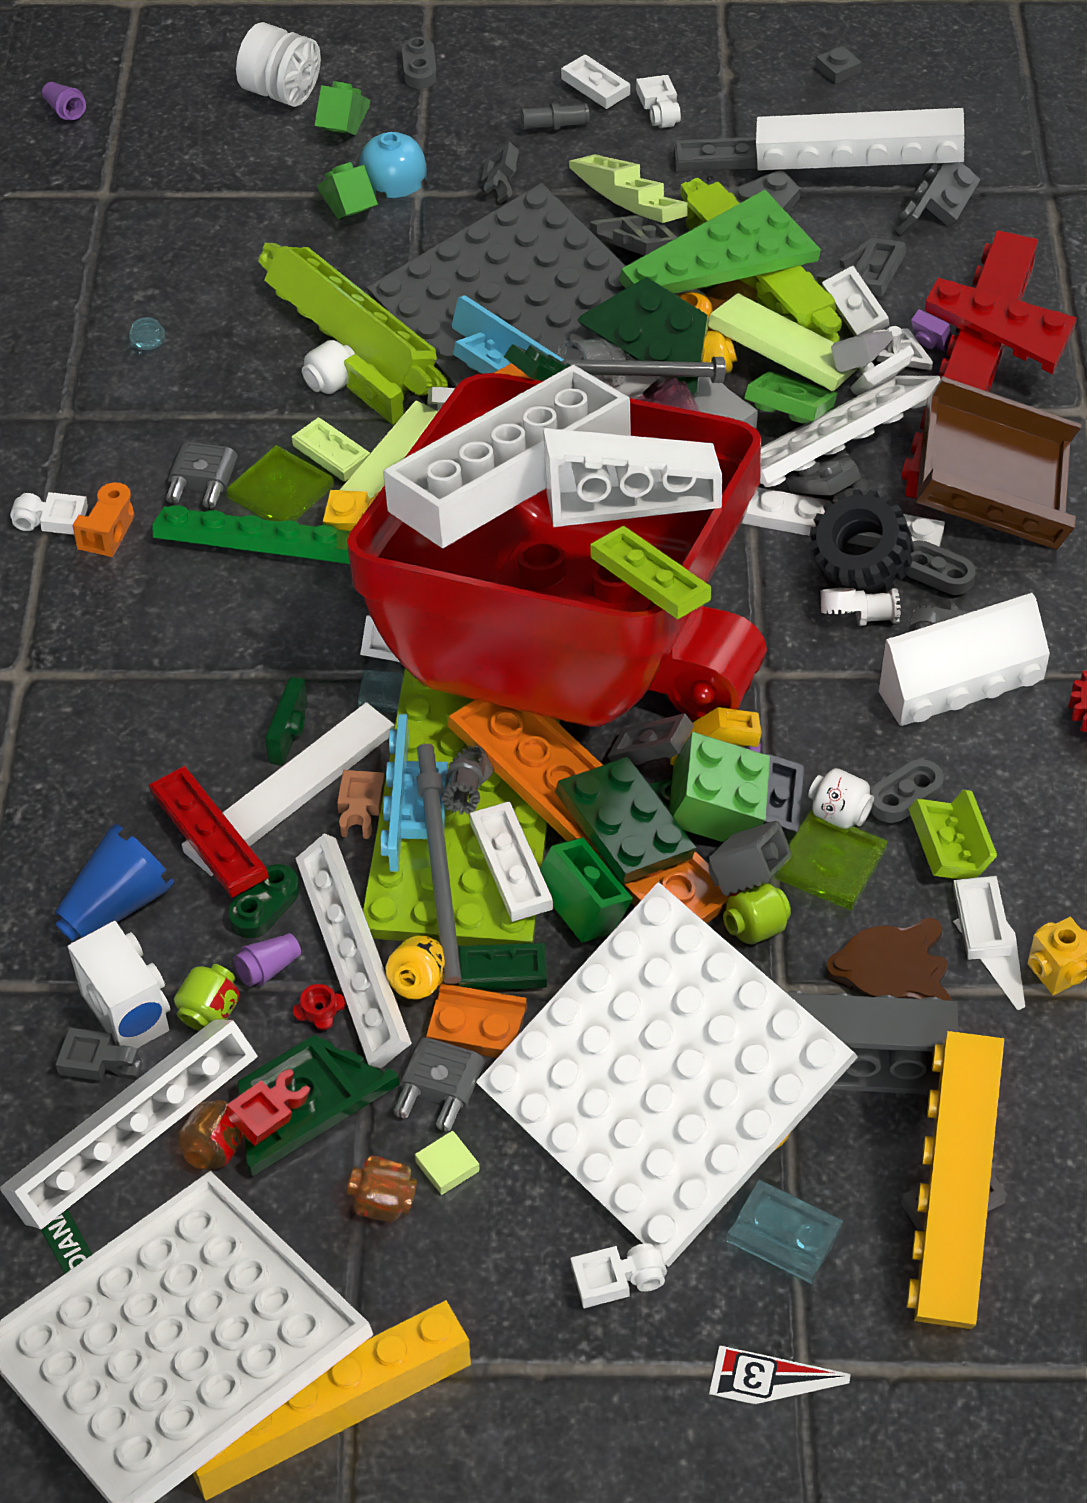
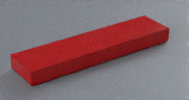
(208, 831)

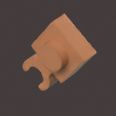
(359, 798)

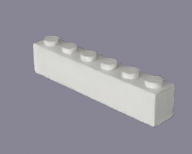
(860, 139)
(128, 1123)

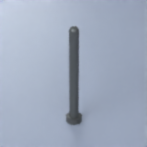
(713, 369)

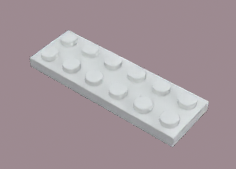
(846, 422)

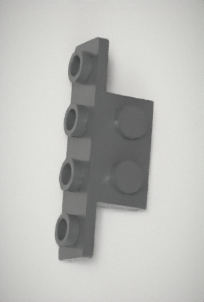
(942, 193)

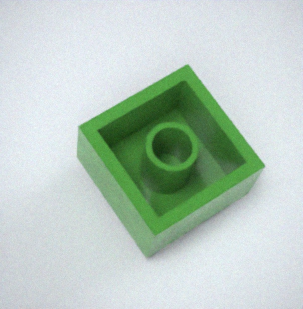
(718, 787)

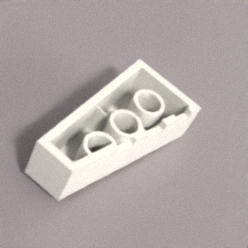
(626, 476)

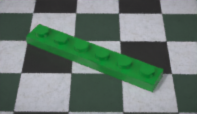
(252, 534)

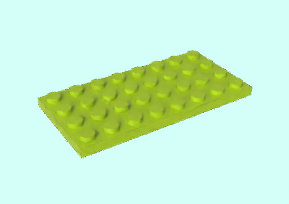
(403, 901)

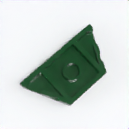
(651, 326)
(338, 1088)

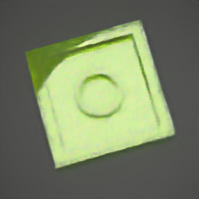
(280, 486)
(832, 861)

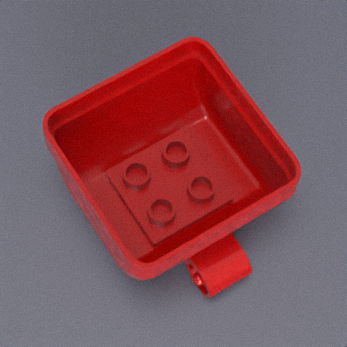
(538, 623)

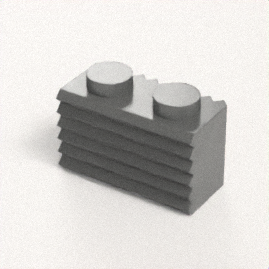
(749, 858)

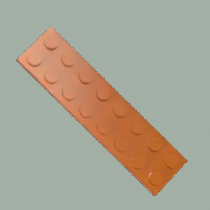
(535, 754)

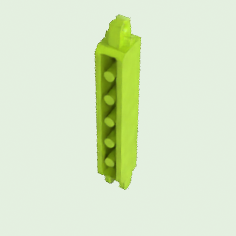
(785, 291)
(351, 317)

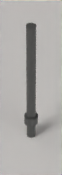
(430, 788)

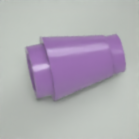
(65, 100)
(265, 959)

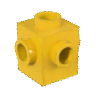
(1059, 955)

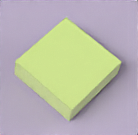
(447, 1162)

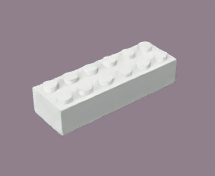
(498, 456)

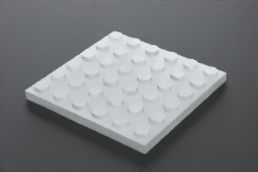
(666, 1072)
(173, 1342)

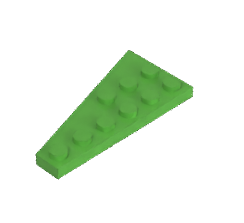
(732, 246)

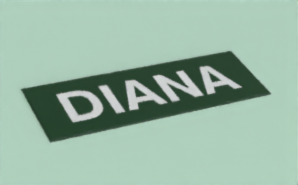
(66, 1241)

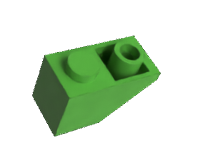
(341, 108)
(347, 190)

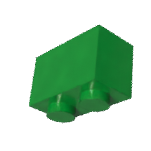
(584, 889)

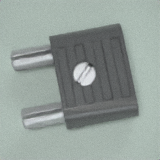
(201, 469)
(441, 1076)

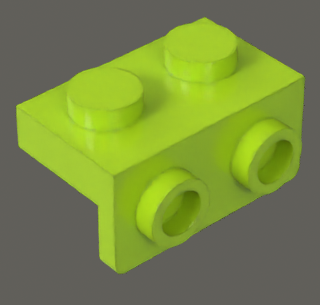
(953, 836)

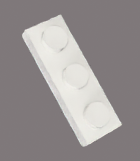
(511, 861)

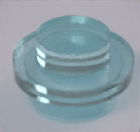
(146, 334)

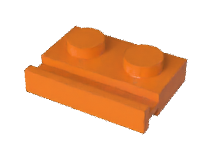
(476, 1019)

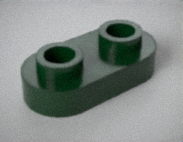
(268, 899)

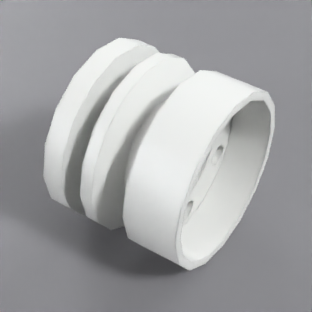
(278, 64)

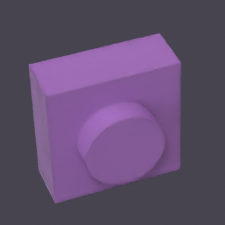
(931, 331)

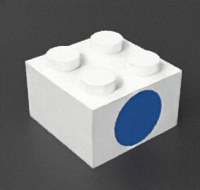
(120, 985)

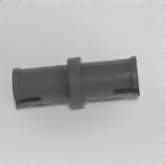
(554, 116)

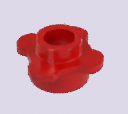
(315, 996)

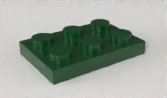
(625, 820)

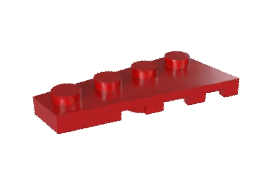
(1017, 324)

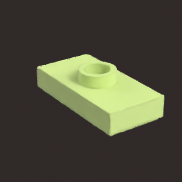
(330, 448)

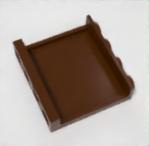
(996, 463)

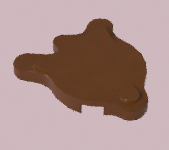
(892, 962)

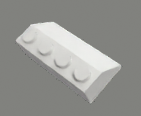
(964, 660)

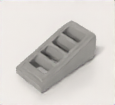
(859, 349)

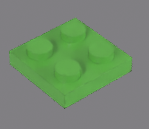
(797, 398)

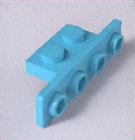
(486, 337)
(405, 806)

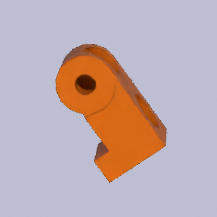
(107, 522)

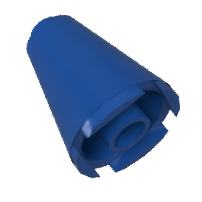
(111, 886)

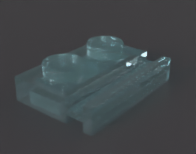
(785, 1231)

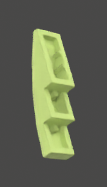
(623, 186)

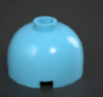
(394, 164)

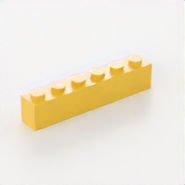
(958, 1180)
(353, 1389)

